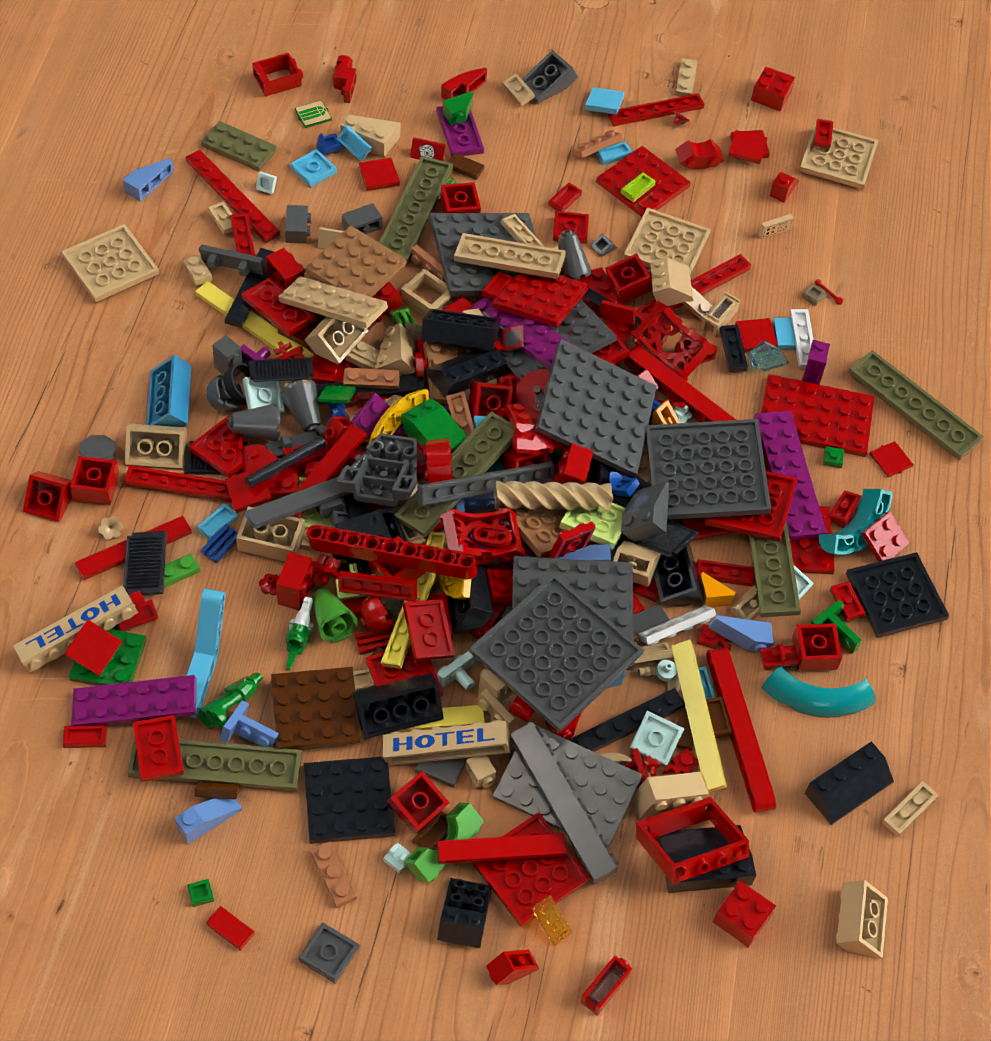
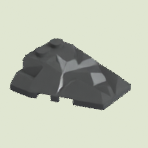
(383, 472)

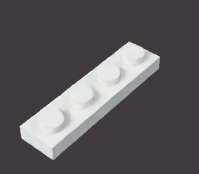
(802, 334)
(681, 623)

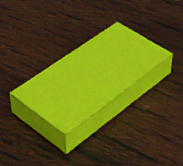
(638, 187)

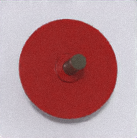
(531, 386)

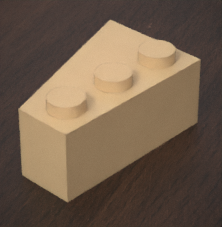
(377, 133)
(397, 350)
(667, 793)

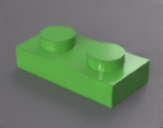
(180, 569)

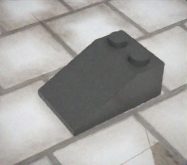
(550, 77)
(646, 513)

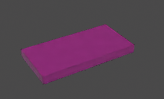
(461, 137)

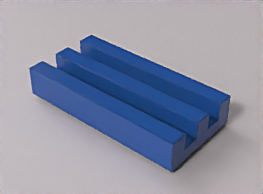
(215, 544)

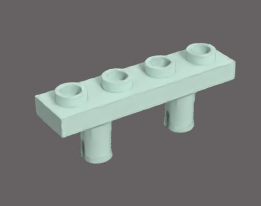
(457, 671)

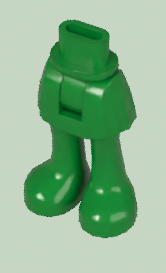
(214, 713)

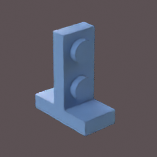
(483, 501)
(248, 728)

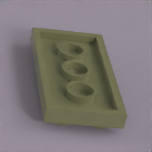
(239, 146)

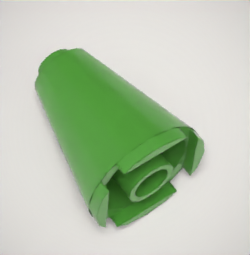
(332, 616)

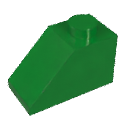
(458, 108)

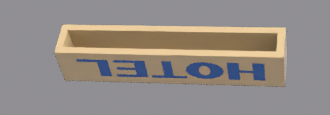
(56, 638)
(446, 743)

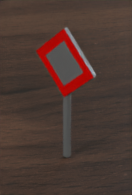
(511, 337)

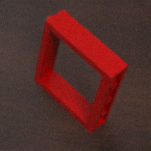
(685, 817)

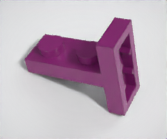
(816, 362)

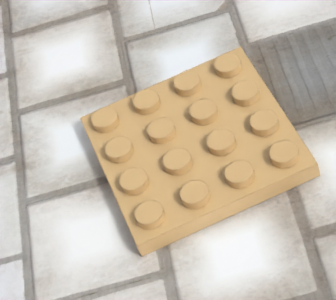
(844, 162)
(667, 236)
(110, 262)

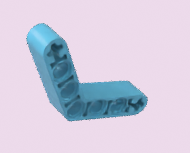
(207, 642)

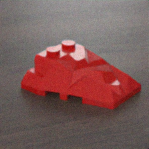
(525, 438)

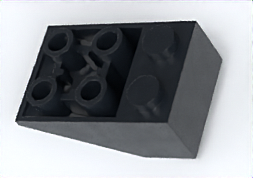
(376, 523)
(464, 913)

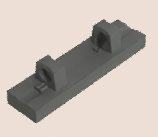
(242, 262)
(276, 447)

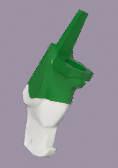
(299, 632)

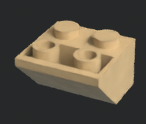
(643, 561)

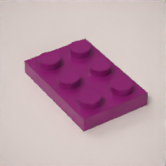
(371, 413)

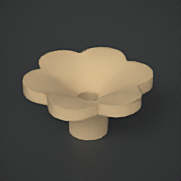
(110, 531)

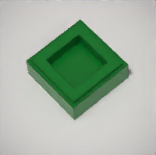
(200, 892)

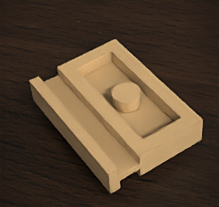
(363, 356)

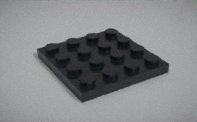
(897, 594)
(348, 800)

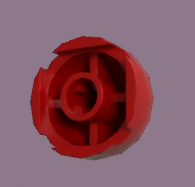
(375, 615)

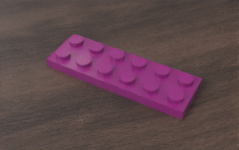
(134, 701)

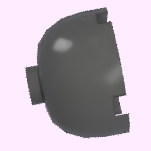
(218, 395)

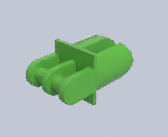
(401, 316)

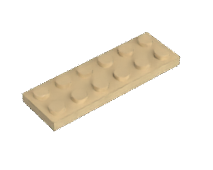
(510, 256)
(333, 302)

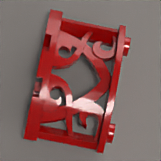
(666, 318)
(458, 539)

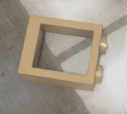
(420, 304)

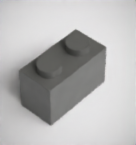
(365, 219)
(297, 224)
(226, 354)

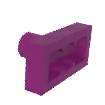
(248, 354)

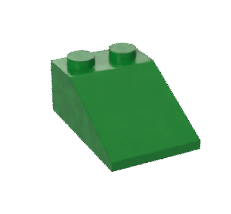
(432, 422)

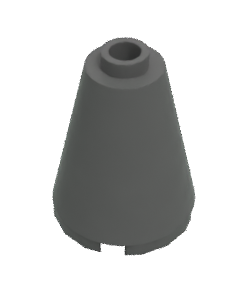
(575, 258)
(303, 403)
(256, 422)

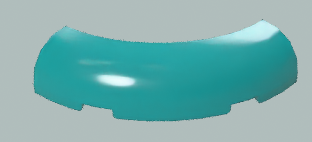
(872, 506)
(818, 700)

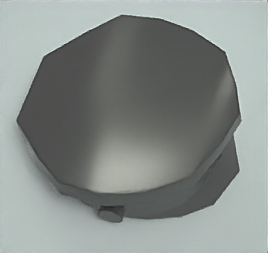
(97, 447)

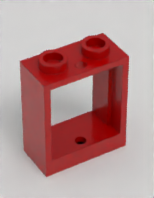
(275, 64)

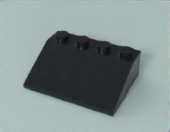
(693, 842)

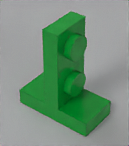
(846, 636)

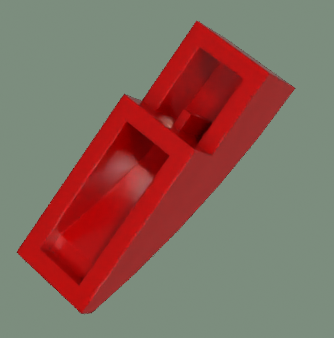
(463, 83)

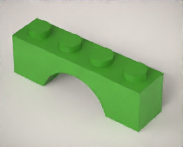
(462, 824)

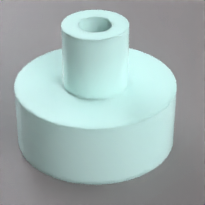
(666, 670)

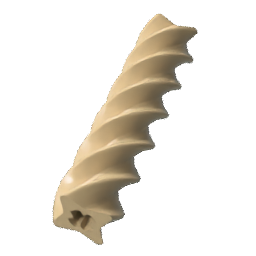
(553, 495)

